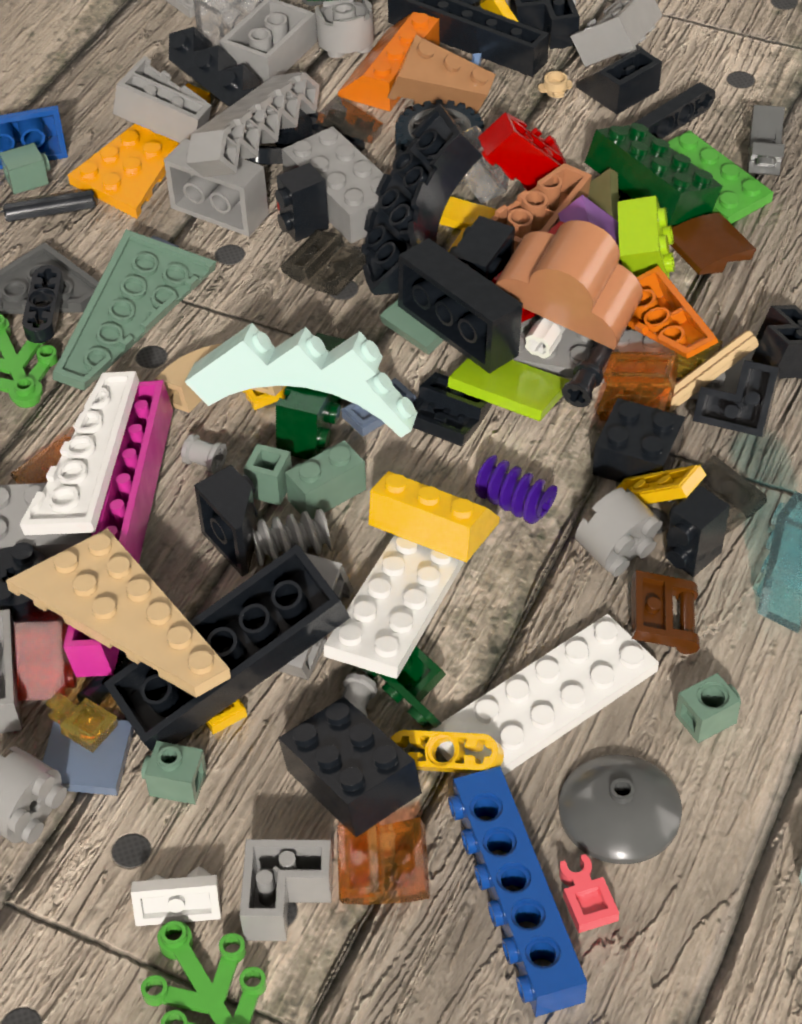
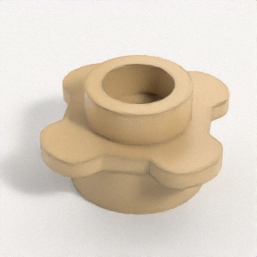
(555, 84)

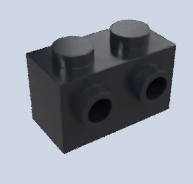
(302, 202)
(696, 531)

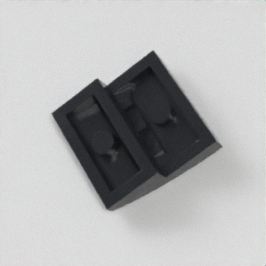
(448, 411)

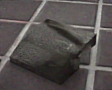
(325, 263)
(732, 489)

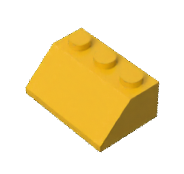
(430, 516)

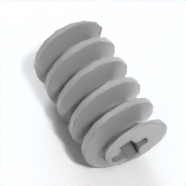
(282, 538)

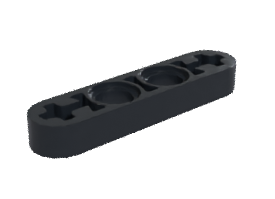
(679, 110)

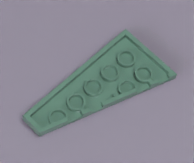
(130, 299)

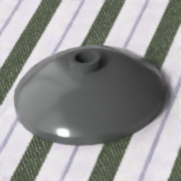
(614, 825)

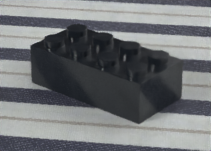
(459, 305)

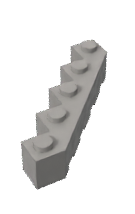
(250, 122)

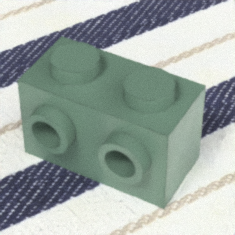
(326, 479)

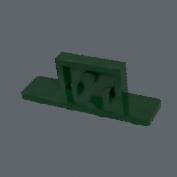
(413, 684)

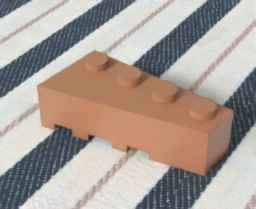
(540, 206)

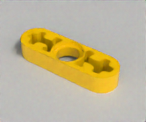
(474, 742)

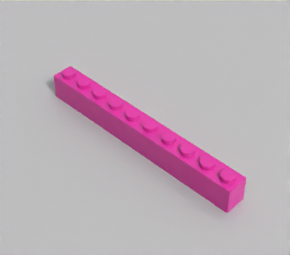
(127, 506)

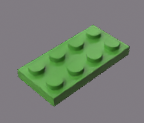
(740, 190)

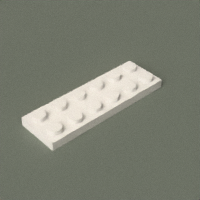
(393, 608)
(553, 693)

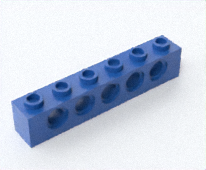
(548, 986)

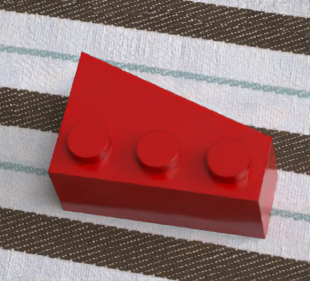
(519, 151)

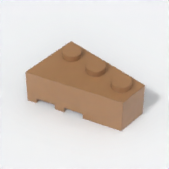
(438, 74)

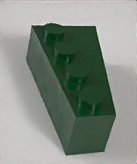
(307, 415)

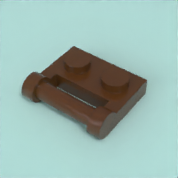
(654, 611)

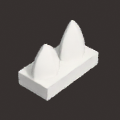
(176, 899)

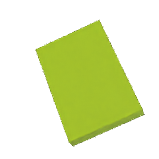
(510, 387)

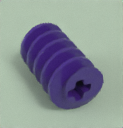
(512, 492)

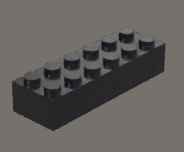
(252, 631)

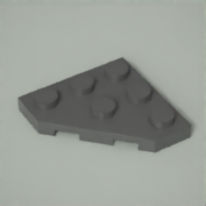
(17, 277)

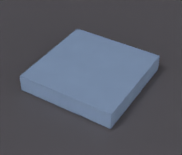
(89, 771)

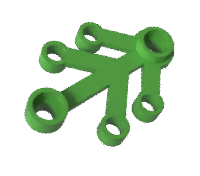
(23, 389)
(208, 996)

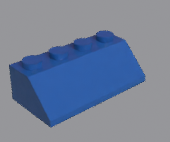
(34, 126)

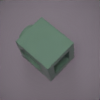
(701, 719)

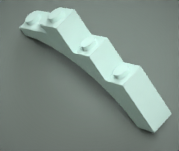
(303, 361)

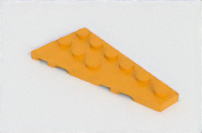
(128, 167)

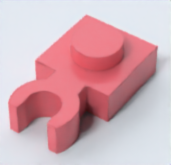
(587, 899)

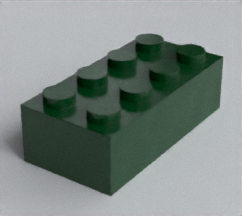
(652, 168)

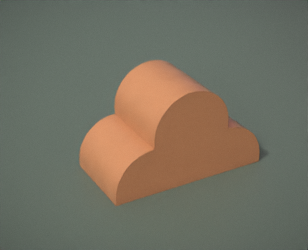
(574, 281)

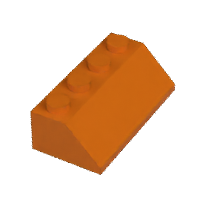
(377, 72)

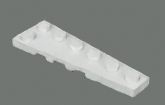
(83, 474)

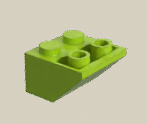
(644, 236)

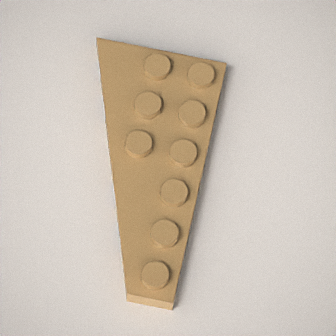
(119, 605)

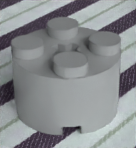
(345, 27)
(619, 531)
(27, 795)

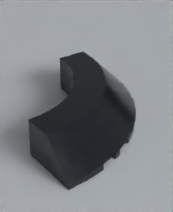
(415, 196)

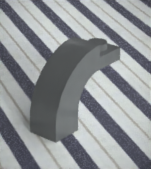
(765, 140)

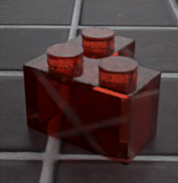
(41, 657)

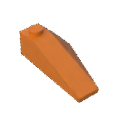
(669, 317)

